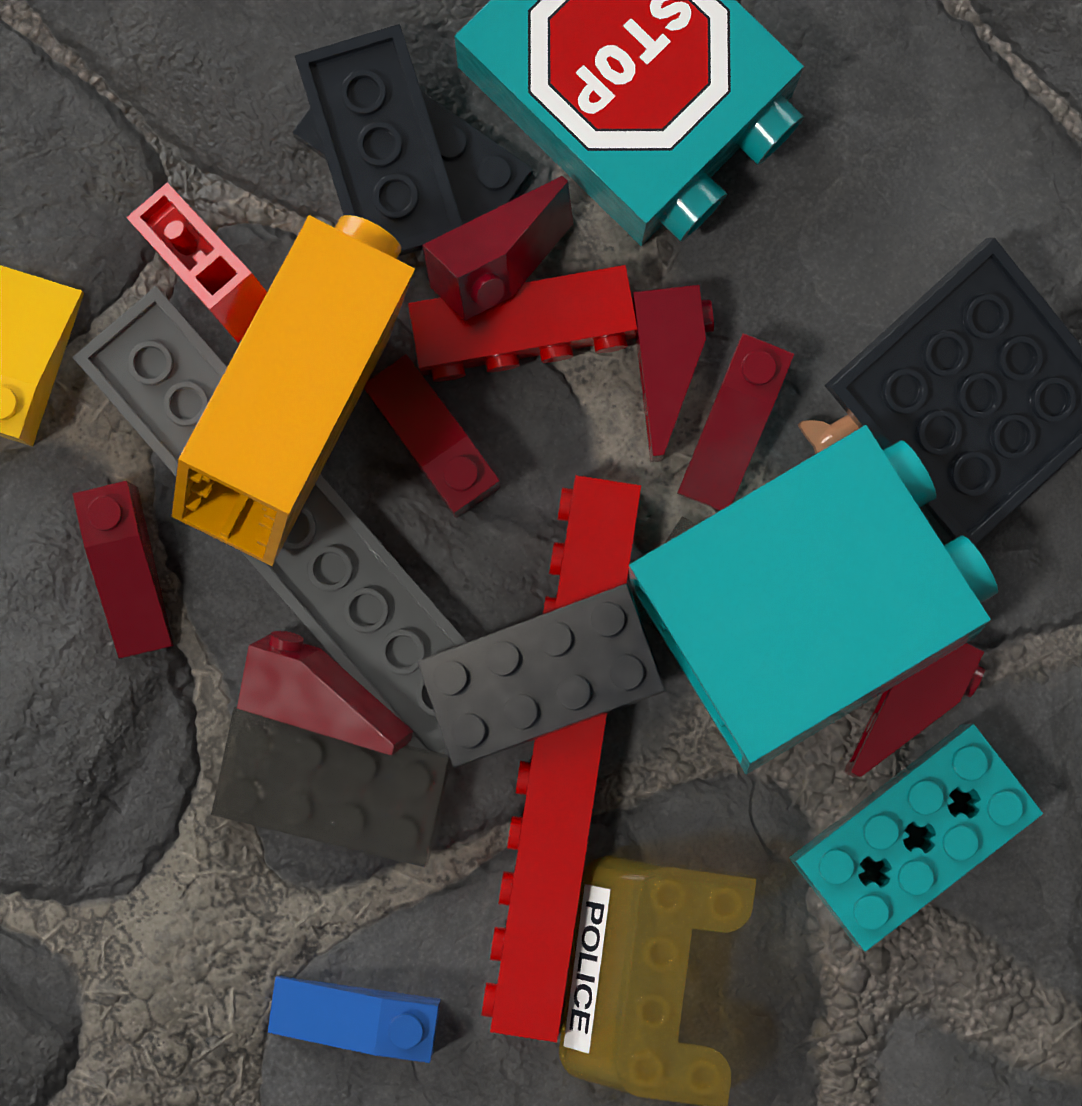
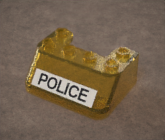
(633, 972)

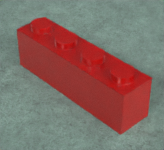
(539, 319)

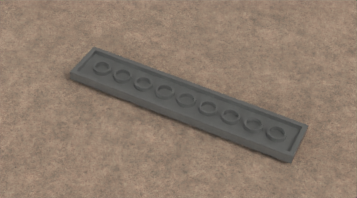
(330, 564)

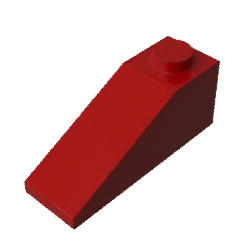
(200, 259)

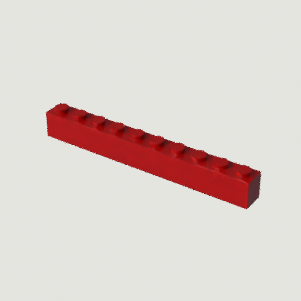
(558, 788)

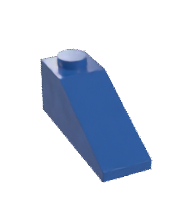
(355, 1018)

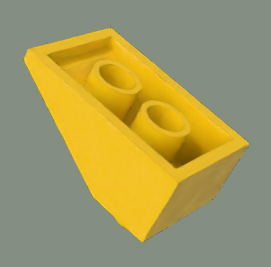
(33, 339)

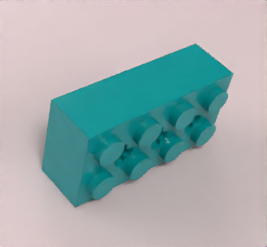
(952, 841)

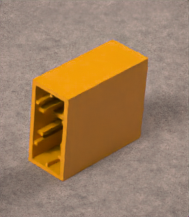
(291, 385)

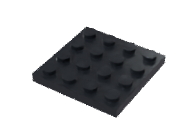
(976, 387)

